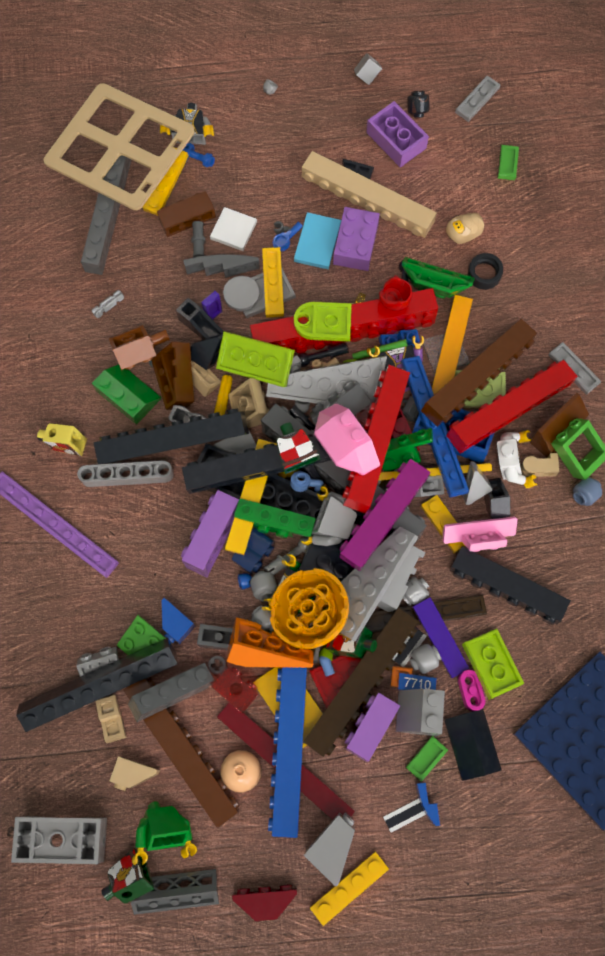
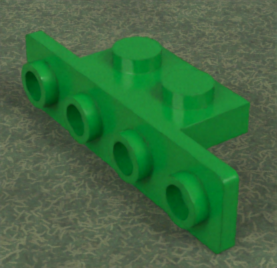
(404, 448)
(274, 519)

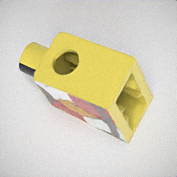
(63, 439)

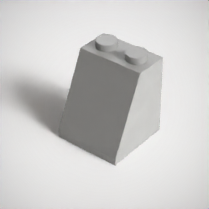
(420, 711)
(331, 847)

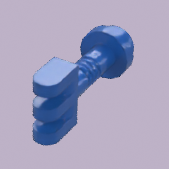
(207, 159)

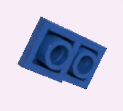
(403, 334)

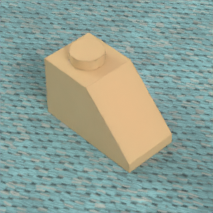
(131, 773)

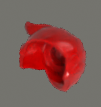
(395, 294)

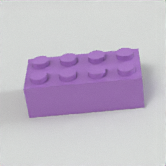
(211, 534)

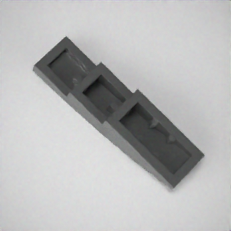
(229, 264)

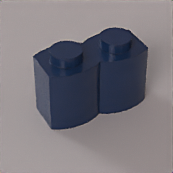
(257, 548)

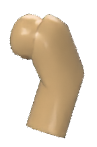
(317, 363)

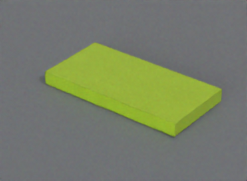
(255, 359)

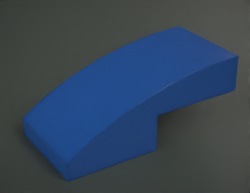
(430, 810)

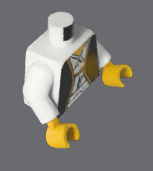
(510, 459)

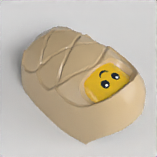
(465, 227)

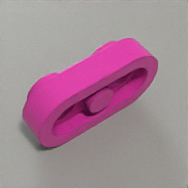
(473, 690)

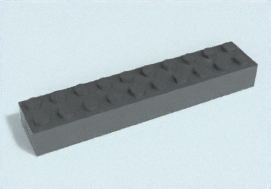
(330, 474)

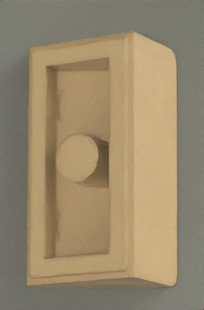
(204, 380)

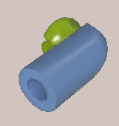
(325, 659)

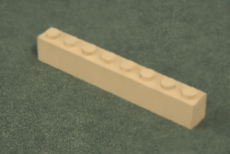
(368, 194)

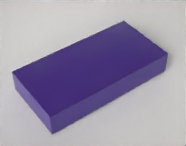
(212, 305)

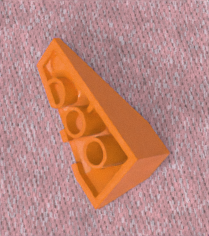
(258, 648)

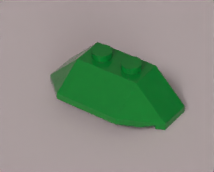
(428, 276)

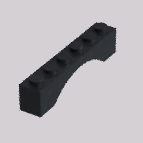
(197, 320)

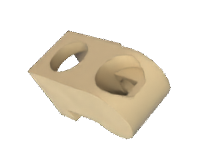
(541, 467)

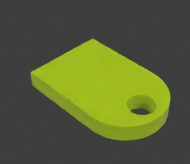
(325, 322)

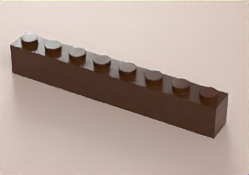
(478, 373)
(188, 760)

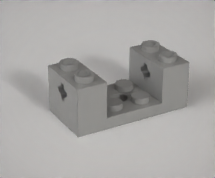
(82, 840)

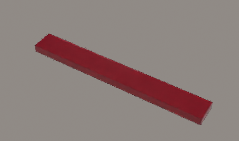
(265, 746)

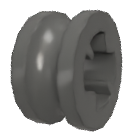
(212, 661)

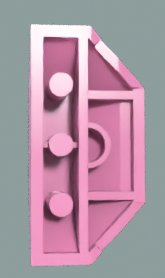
(345, 440)

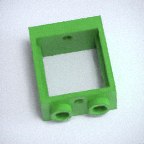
(592, 460)

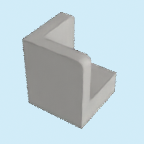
(367, 69)

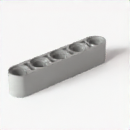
(117, 470)

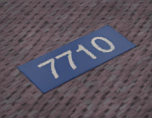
(411, 682)

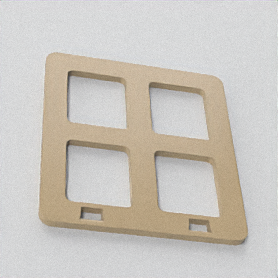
(119, 146)

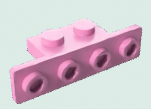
(481, 534)

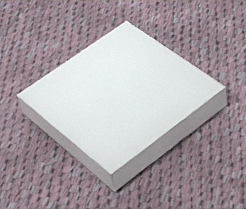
(233, 229)

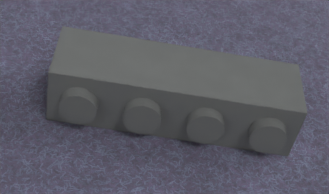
(170, 692)

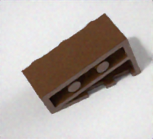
(174, 374)

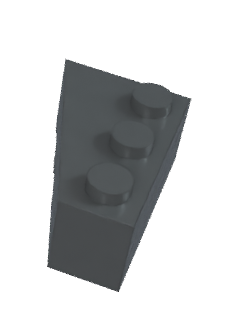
(351, 397)

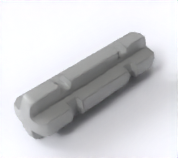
(107, 304)

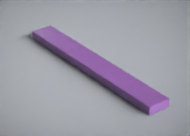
(56, 526)

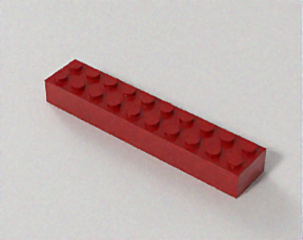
(367, 321)

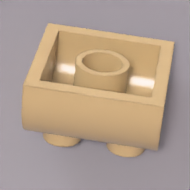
(251, 399)

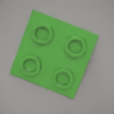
(139, 636)

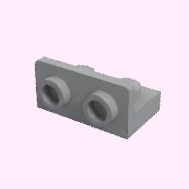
(90, 662)

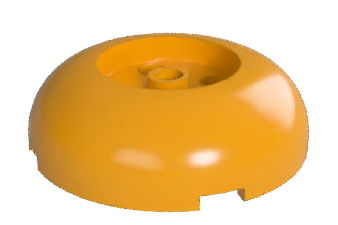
(294, 595)

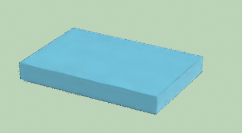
(317, 241)

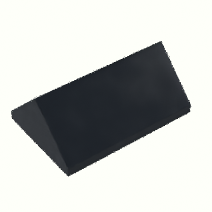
(472, 745)

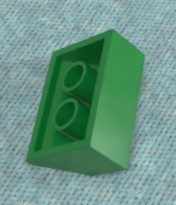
(126, 392)

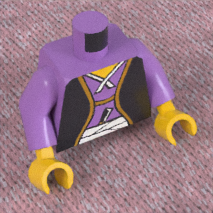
(395, 356)

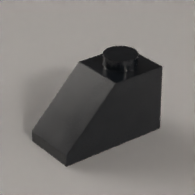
(206, 351)
(497, 500)

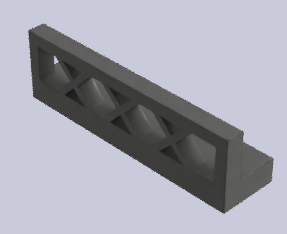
(176, 897)

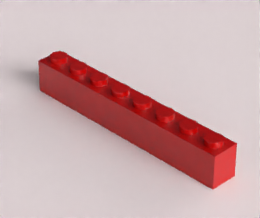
(510, 406)
(379, 428)

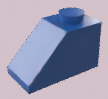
(175, 623)

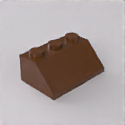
(558, 423)

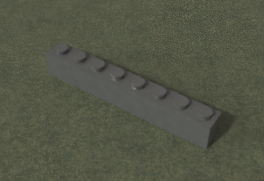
(104, 220)

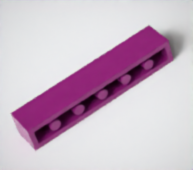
(384, 515)

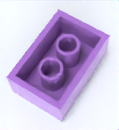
(397, 134)
(356, 238)
(371, 726)

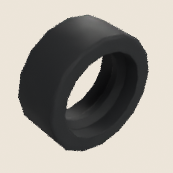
(486, 258)

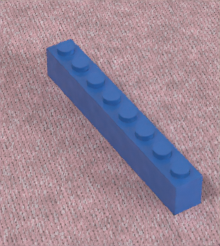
(289, 752)

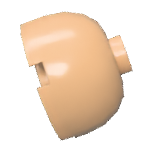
(240, 771)

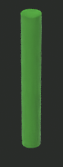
(387, 347)

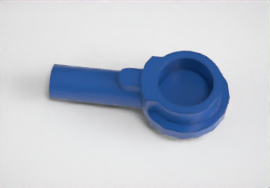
(283, 240)

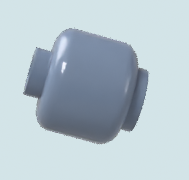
(587, 492)

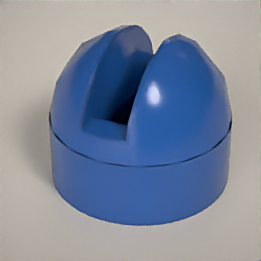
(244, 580)

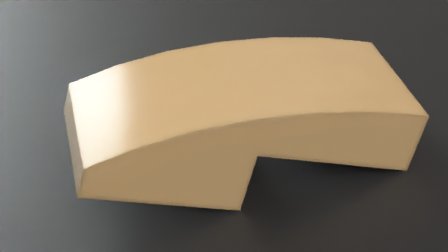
(111, 719)

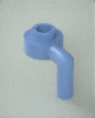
(301, 486)

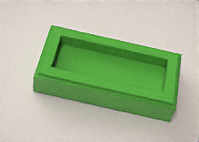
(508, 162)
(426, 758)

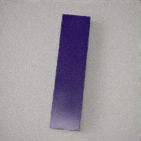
(440, 637)

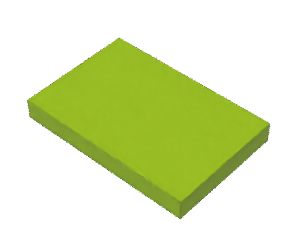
(492, 664)

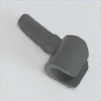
(278, 224)

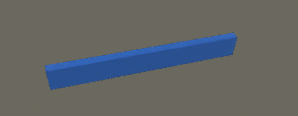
(441, 445)

